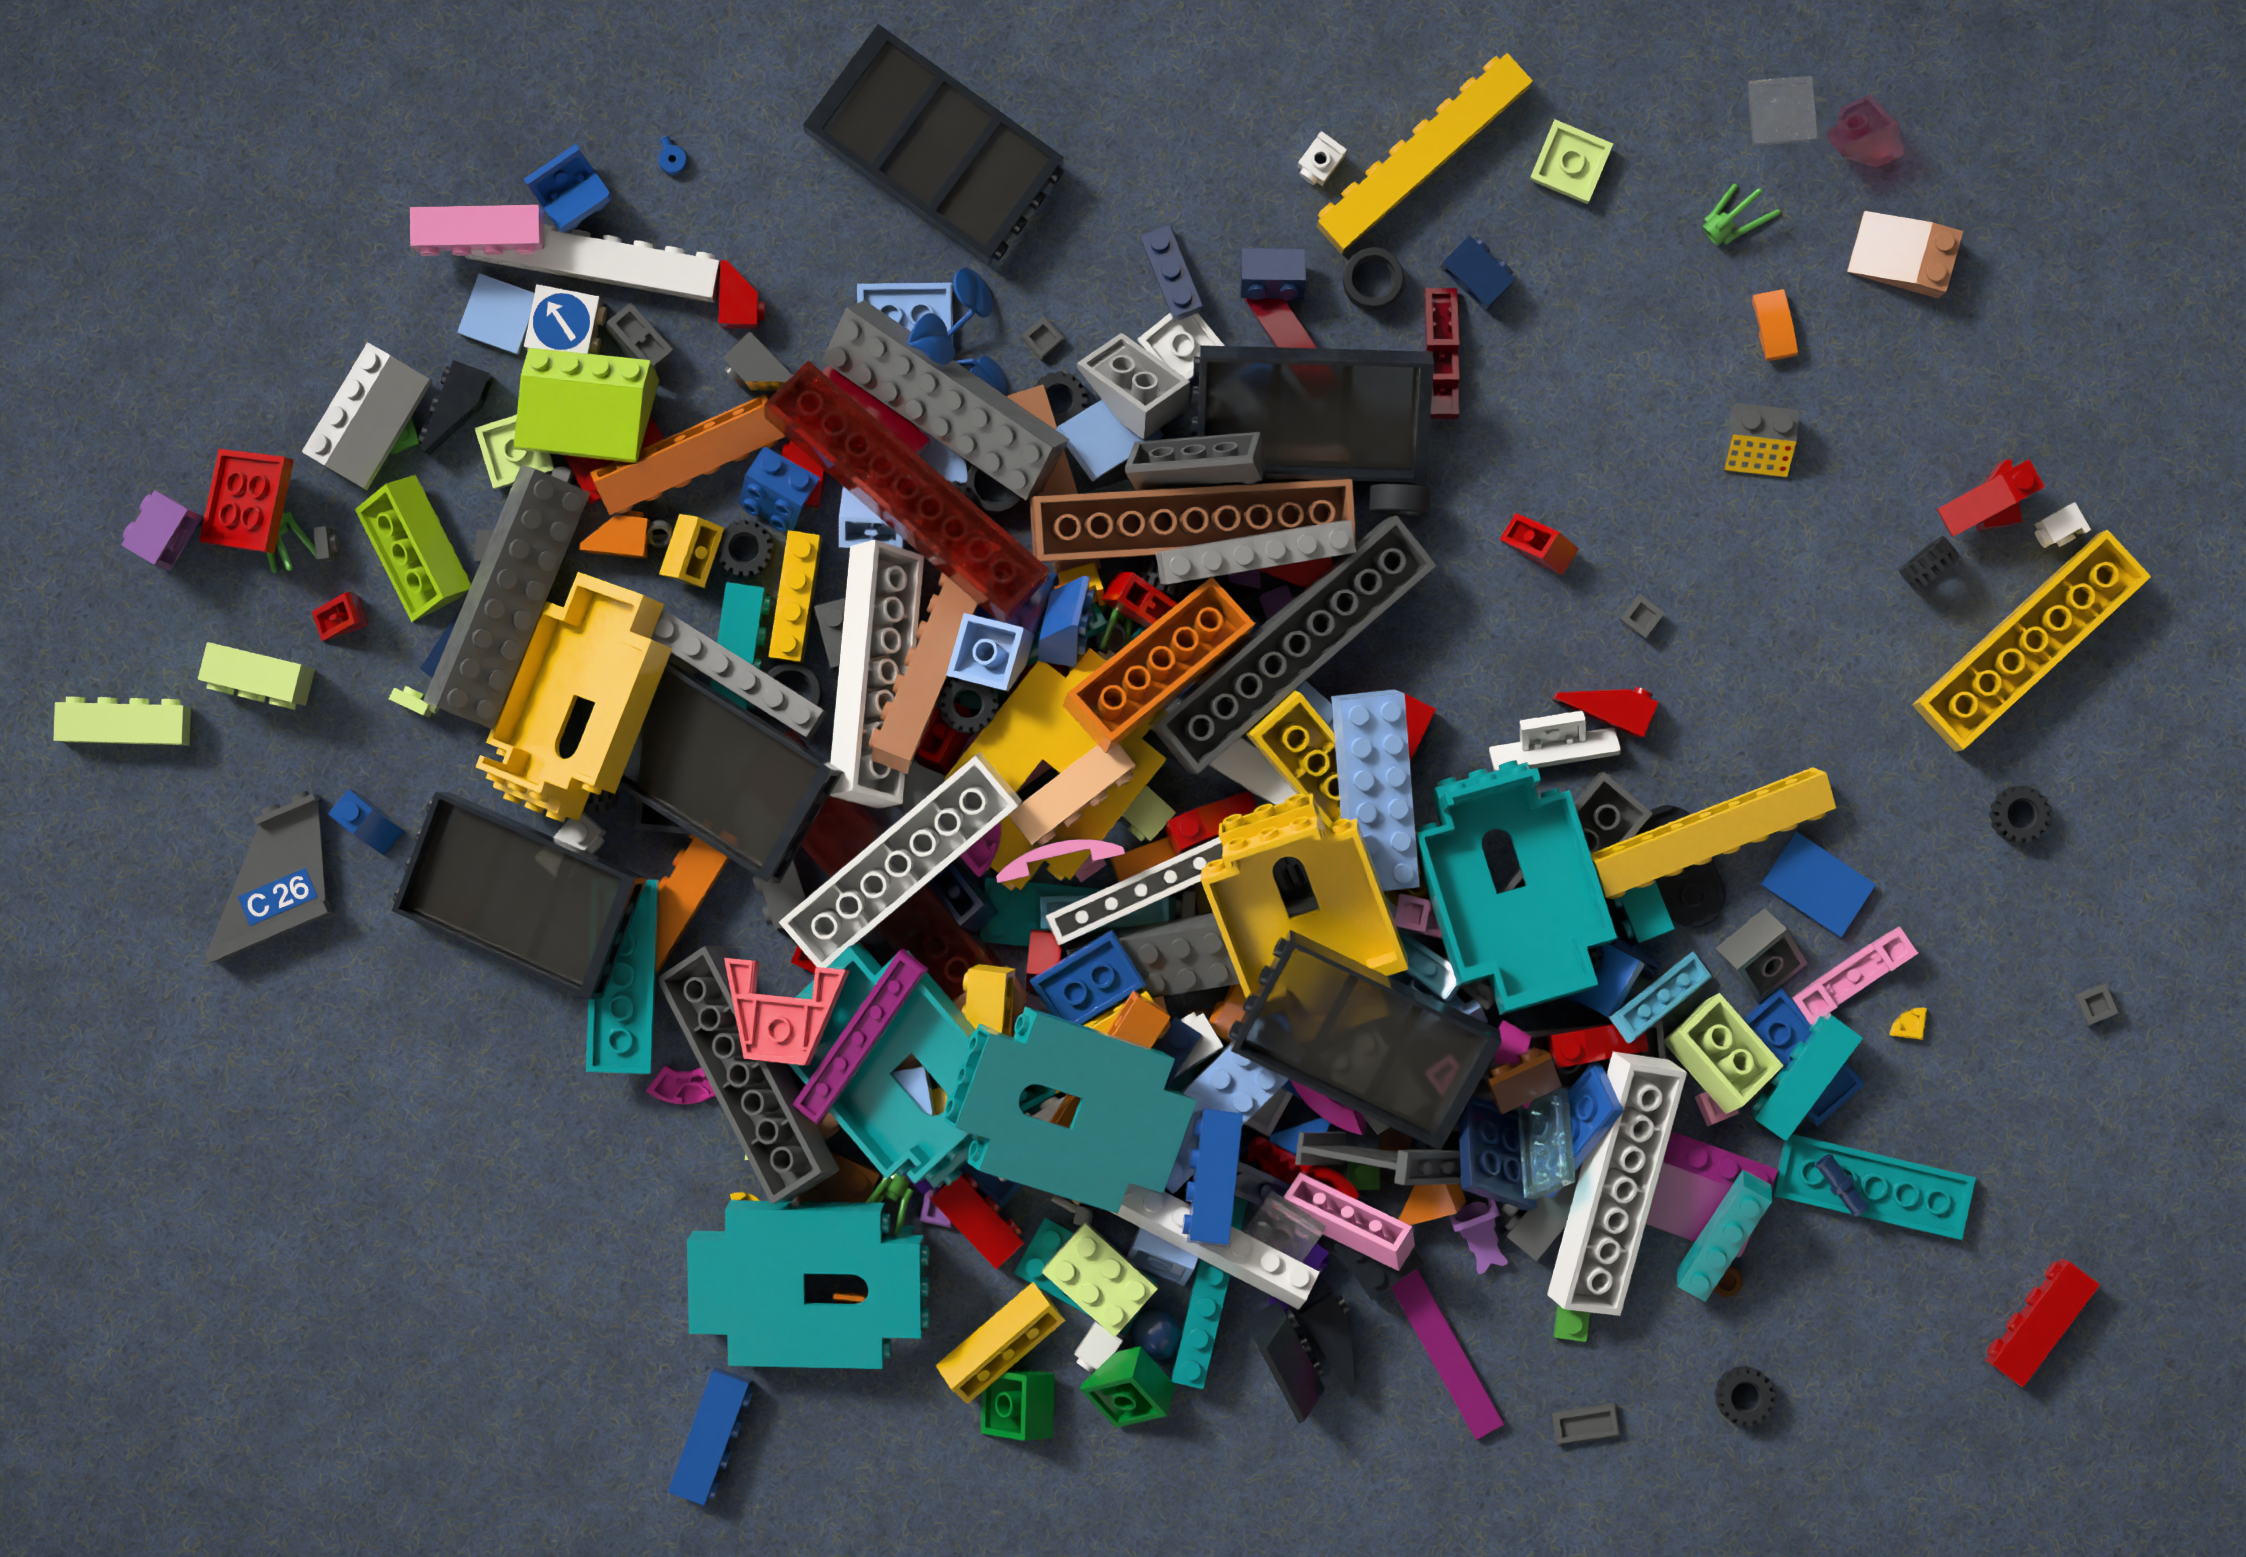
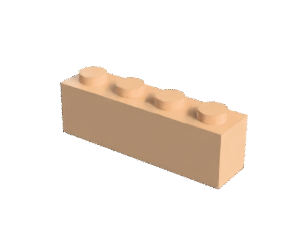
(1070, 792)

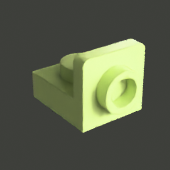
(412, 699)

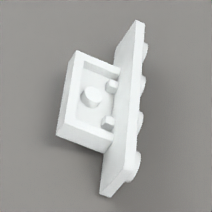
(1556, 741)

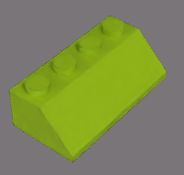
(413, 547)

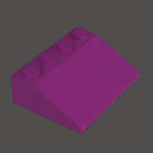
(1695, 1183)

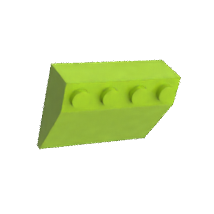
(584, 404)

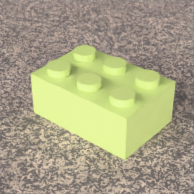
(255, 676)
(1723, 1053)
(1099, 1279)

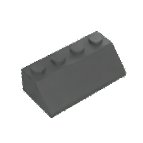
(1196, 461)

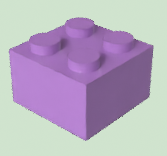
(161, 530)

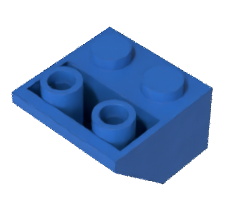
(1067, 623)

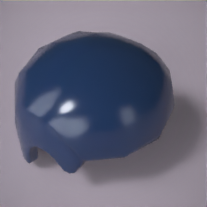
(1156, 1333)

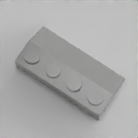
(367, 416)

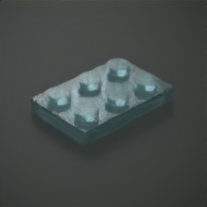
(1546, 1144)

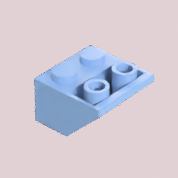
(861, 525)

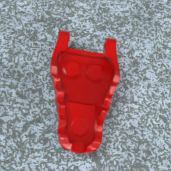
(1282, 1166)

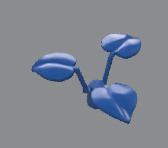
(934, 340)

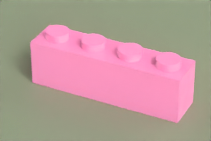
(477, 228)
(1353, 1222)

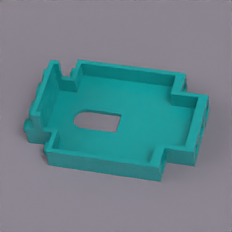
(1530, 937)
(875, 1104)
(1122, 1128)
(753, 1284)

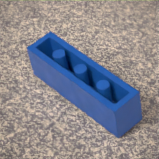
(1214, 1177)
(710, 1436)

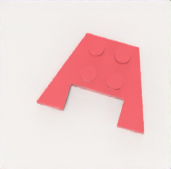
(777, 1025)

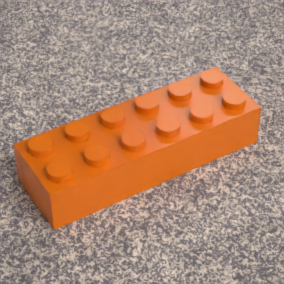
(1158, 664)

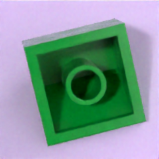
(1129, 1388)
(1019, 1405)

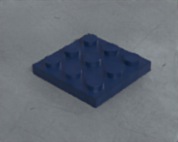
(1491, 1154)

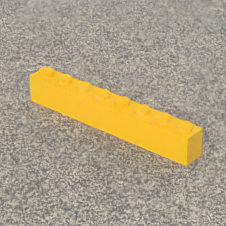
(1424, 153)
(1713, 832)

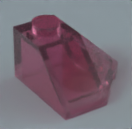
(1866, 133)

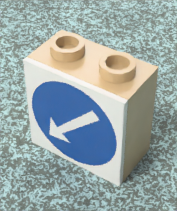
(565, 321)

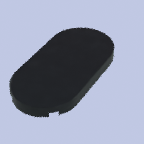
(1694, 891)

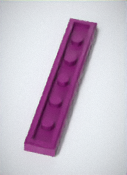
(860, 1036)
(1446, 1355)

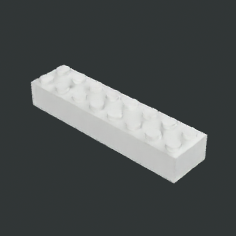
(876, 637)
(901, 861)
(1617, 1188)

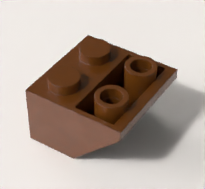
(1522, 1080)

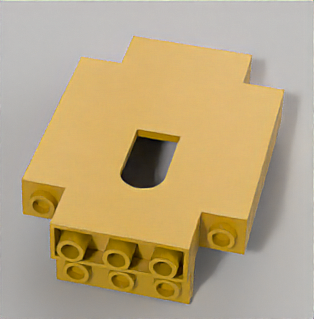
(588, 650)
(1038, 727)
(1350, 898)

